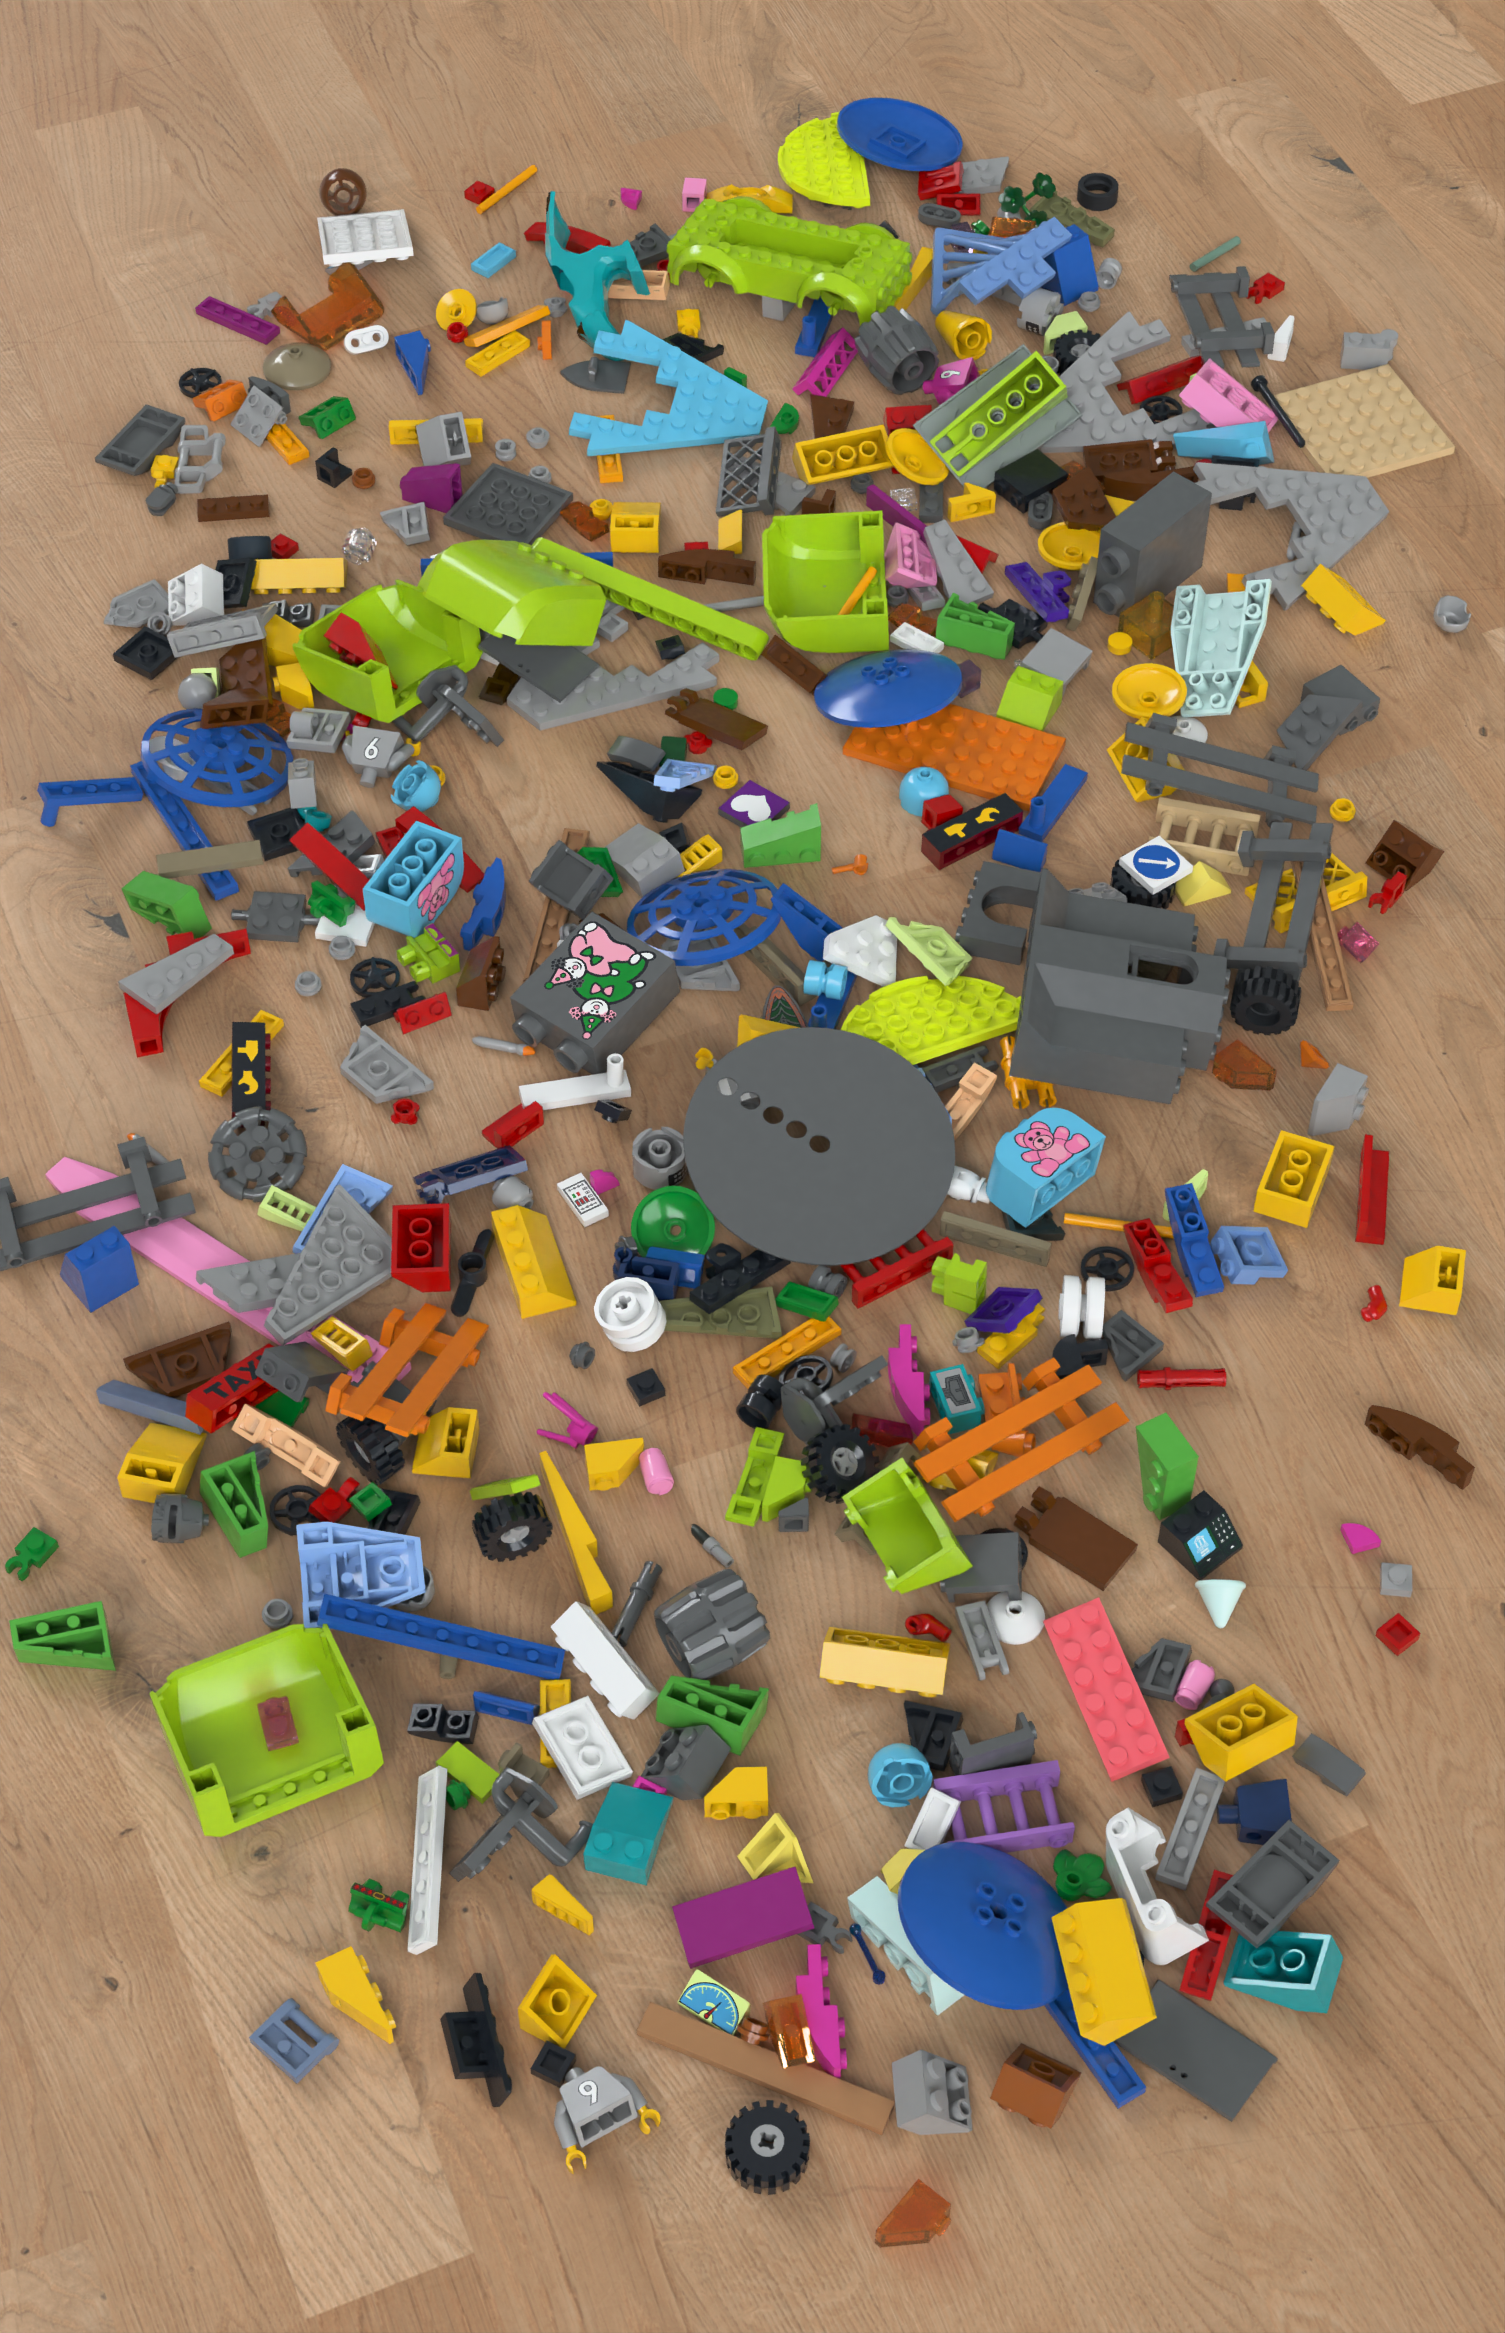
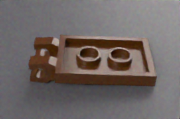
(1129, 456)
(715, 720)
(1075, 1538)

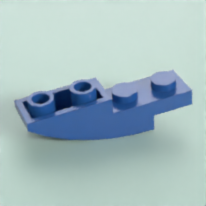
(489, 907)
(1191, 1240)

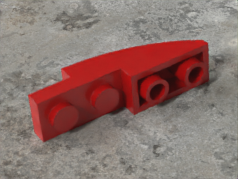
(1155, 1266)

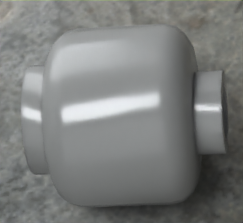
(512, 1192)

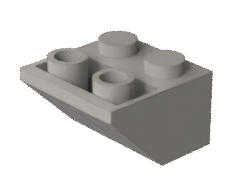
(444, 440)
(931, 2095)

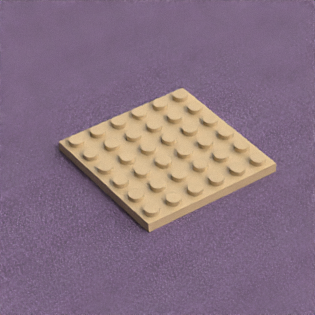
(1363, 424)

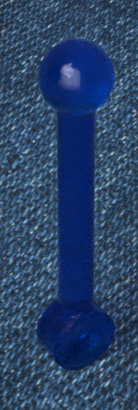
(878, 1975)

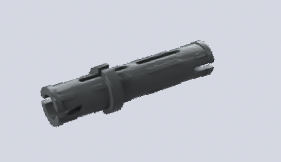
(640, 1593)

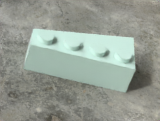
(878, 1915)

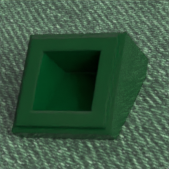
(674, 748)

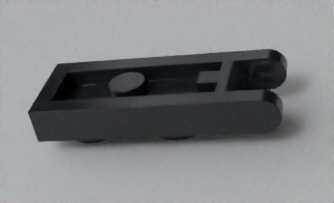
(384, 1004)

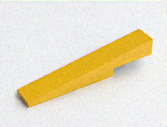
(921, 274)
(578, 1538)

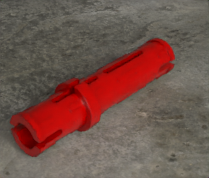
(1173, 1378)

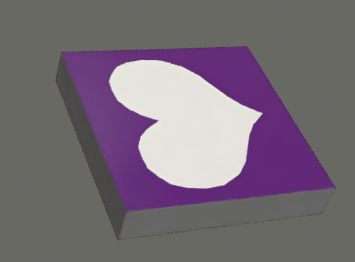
(753, 804)

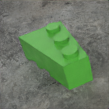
(974, 630)
(783, 840)
(167, 902)
(1166, 1466)
(237, 1502)
(65, 1638)

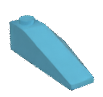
(1237, 441)

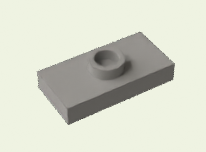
(927, 597)

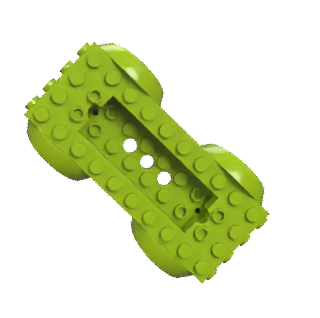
(791, 257)

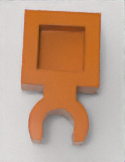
(544, 341)

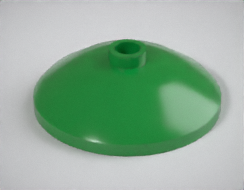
(671, 1208)

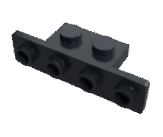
(475, 2043)

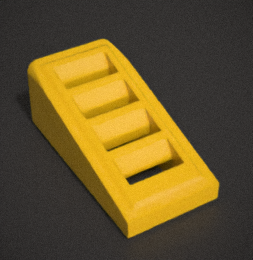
(706, 848)
(354, 1354)
(558, 1901)

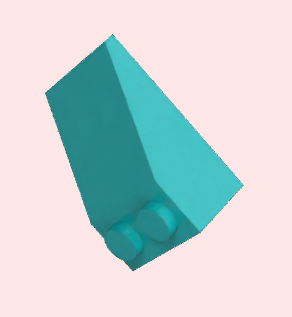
(627, 1833)
(1287, 1970)

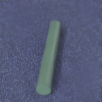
(1215, 253)

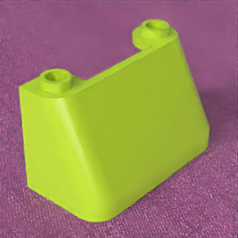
(906, 1529)

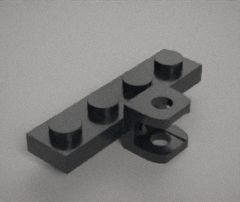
(732, 1276)

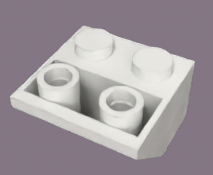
(195, 595)

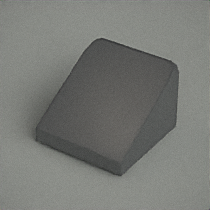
(795, 1517)

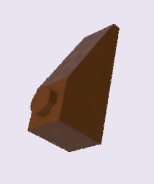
(235, 709)

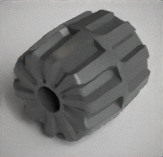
(897, 350)
(711, 1625)

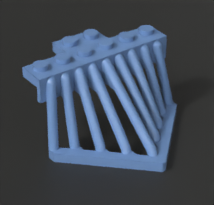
(1009, 261)

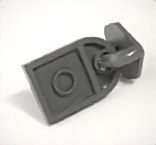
(440, 695)
(812, 1411)
(518, 1815)

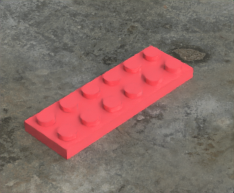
(1105, 1689)

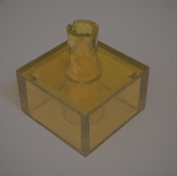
(1149, 624)

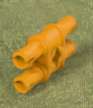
(1019, 1086)

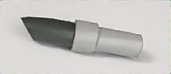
(712, 1546)

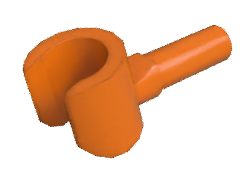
(858, 867)

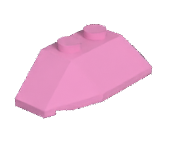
(908, 559)

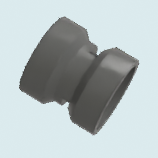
(828, 1282)

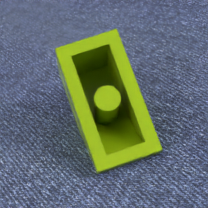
(784, 1487)

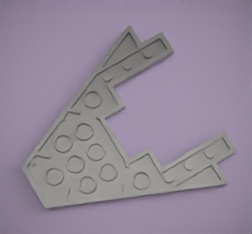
(1101, 417)
(1329, 508)
(606, 693)

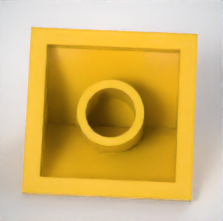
(555, 2003)

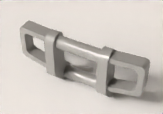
(200, 474)

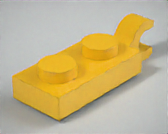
(1002, 1347)

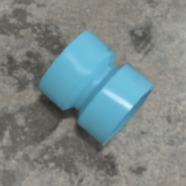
(825, 979)

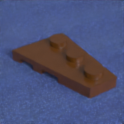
(830, 415)

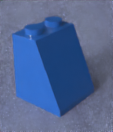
(1073, 267)
(100, 1269)

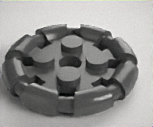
(246, 1143)

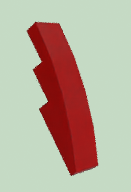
(578, 242)
(331, 863)
(472, 873)
(1206, 1960)

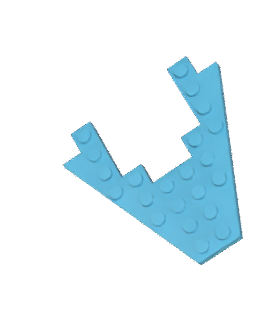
(703, 410)

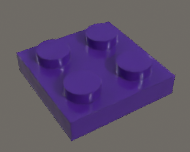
(1004, 1309)

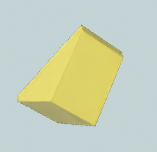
(1201, 885)

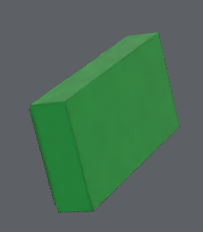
(806, 1301)

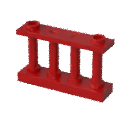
(898, 1274)

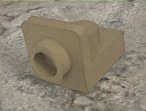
(523, 1764)

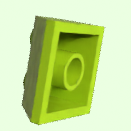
(1030, 698)

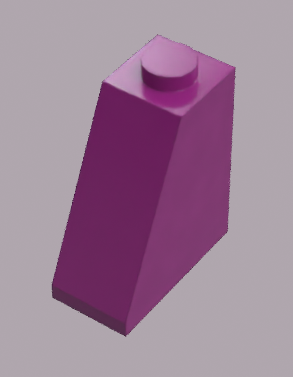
(434, 485)

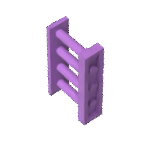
(1010, 1782)

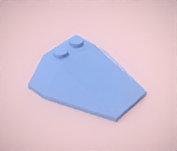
(357, 1566)

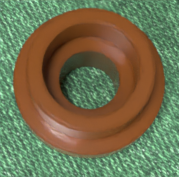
(363, 478)
(753, 2030)

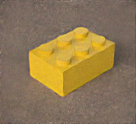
(1293, 1179)

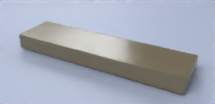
(209, 859)
(995, 1239)

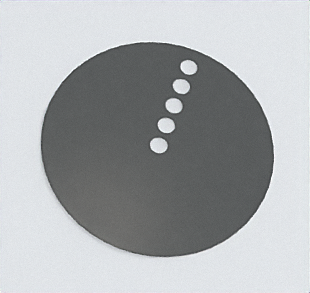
(836, 1207)

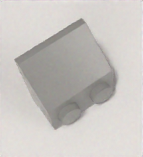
(1339, 1101)

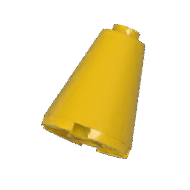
(964, 333)

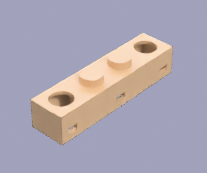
(624, 289)

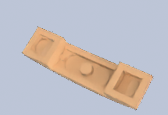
(970, 1096)
(287, 1443)

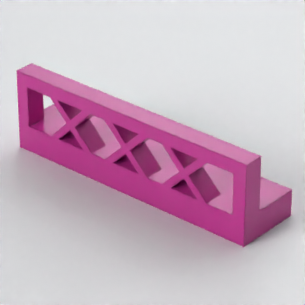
(825, 359)

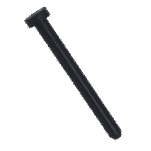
(1259, 384)

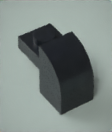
(1076, 1355)

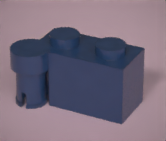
(660, 1275)

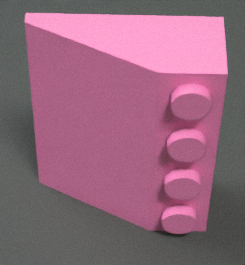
(1223, 399)

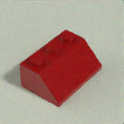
(422, 1246)

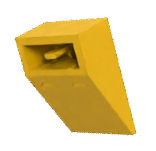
(635, 527)
(160, 1462)

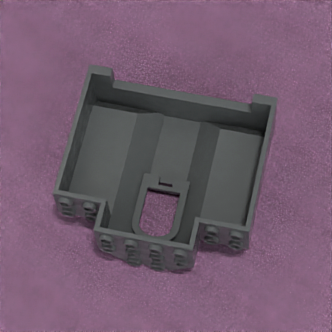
(1107, 1028)

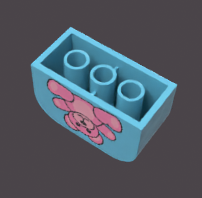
(415, 880)
(1042, 1163)

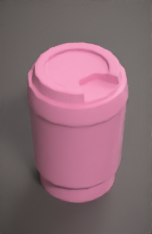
(655, 1471)
(1194, 1685)

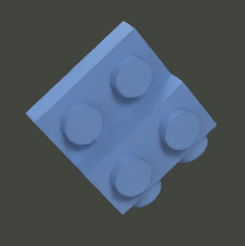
(1247, 1254)

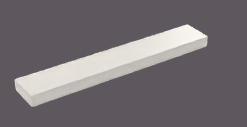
(427, 1860)

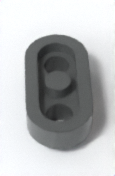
(938, 215)
(1040, 511)

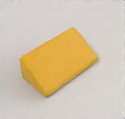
(730, 532)

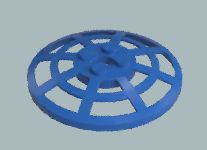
(204, 750)
(704, 908)

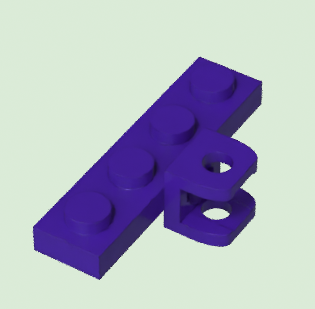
(1041, 593)

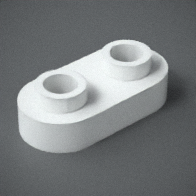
(365, 339)

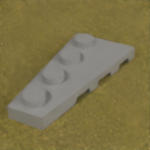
(789, 489)
(955, 565)
(174, 975)

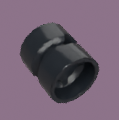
(761, 1402)

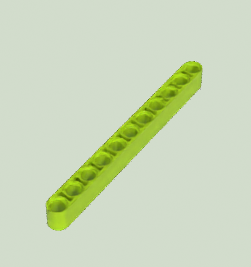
(662, 604)

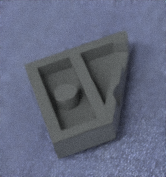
(1130, 1344)
(1162, 1669)

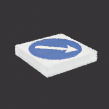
(1156, 865)

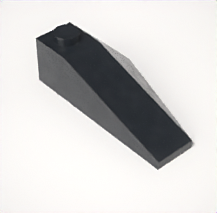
(649, 798)

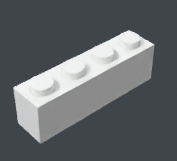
(604, 1661)

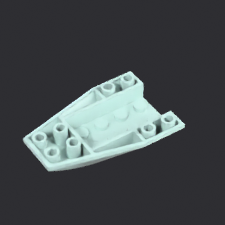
(1216, 643)

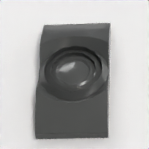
(141, 440)
(1273, 1884)

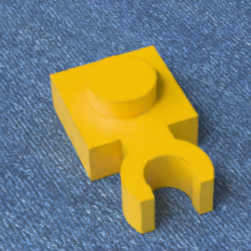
(688, 322)

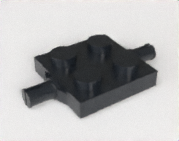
(1027, 623)

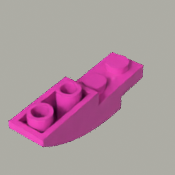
(907, 1383)
(822, 2017)

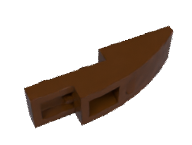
(1137, 482)
(701, 564)
(1414, 1436)

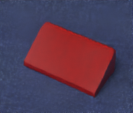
(965, 203)

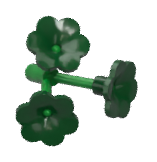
(1013, 200)

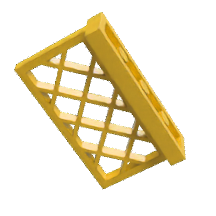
(1339, 892)

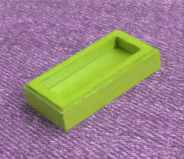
(468, 1768)

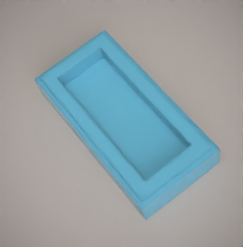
(493, 260)

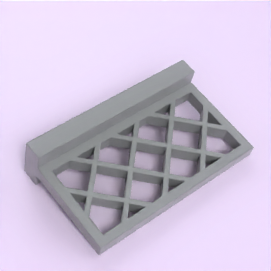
(221, 631)

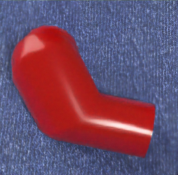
(1376, 1307)
(927, 1624)

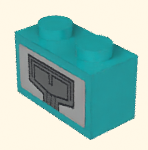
(955, 1398)

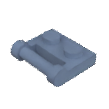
(286, 2047)

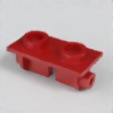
(423, 1012)

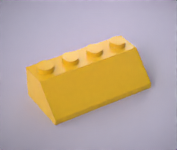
(841, 455)
(300, 574)
(531, 1261)
(884, 1661)
(1103, 1969)

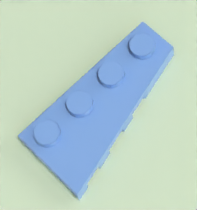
(682, 773)
(363, 1188)

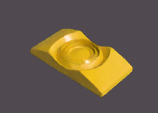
(775, 198)

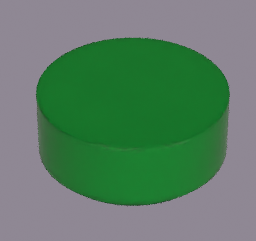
(726, 697)

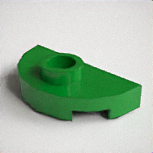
(786, 420)

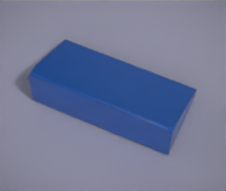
(1019, 851)
(690, 1264)
(505, 1707)

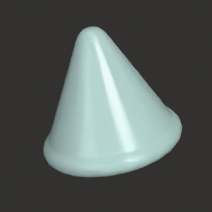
(1220, 1598)

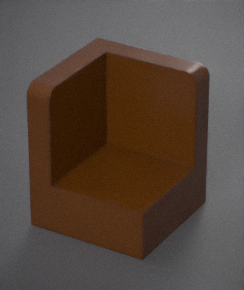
(826, 505)

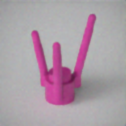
(580, 1429)

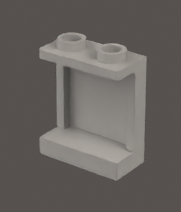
(1058, 657)

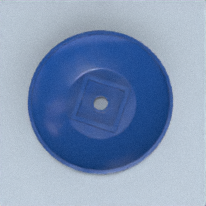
(899, 134)
(888, 688)
(951, 1924)

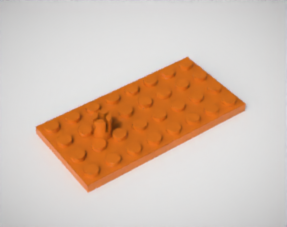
(968, 748)

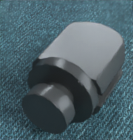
(161, 499)

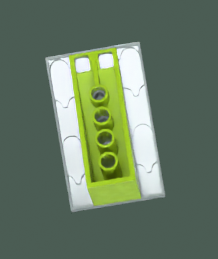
(999, 417)

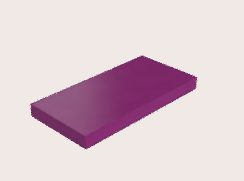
(743, 1917)

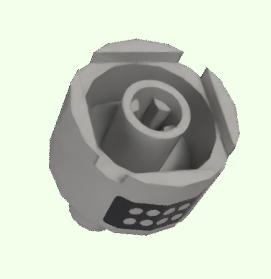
(1039, 310)
(659, 1158)

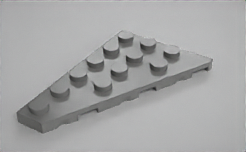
(337, 1266)

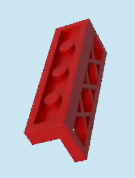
(1161, 380)
(1372, 1194)

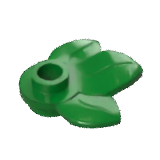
(1079, 1876)

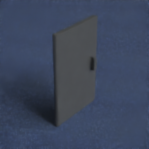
(547, 667)
(1216, 2059)

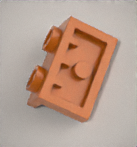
(222, 399)
(1000, 1391)

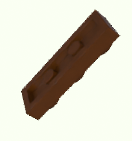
(233, 508)
(793, 664)

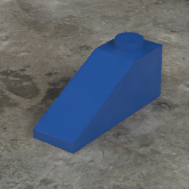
(413, 355)
(804, 921)

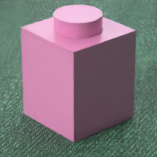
(693, 193)

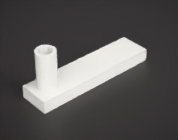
(580, 1090)

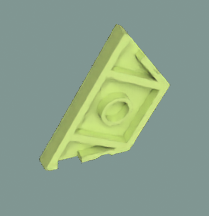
(933, 948)

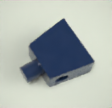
(1257, 1811)

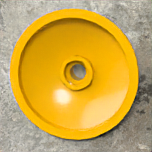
(915, 458)
(1068, 547)
(1149, 690)

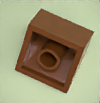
(1034, 2086)

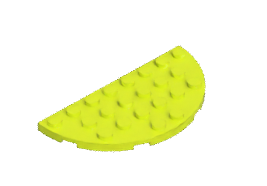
(823, 165)
(931, 1019)

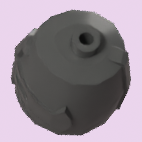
(177, 1518)

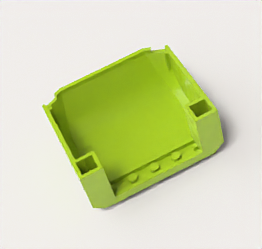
(831, 551)
(515, 593)
(414, 641)
(219, 1741)

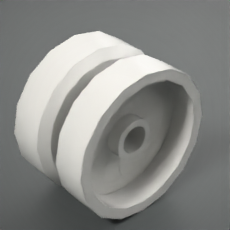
(1082, 1307)
(630, 1314)

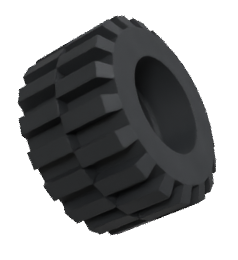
(1265, 1000)

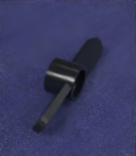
(471, 1280)

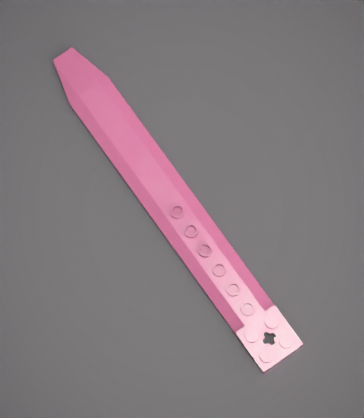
(183, 1250)

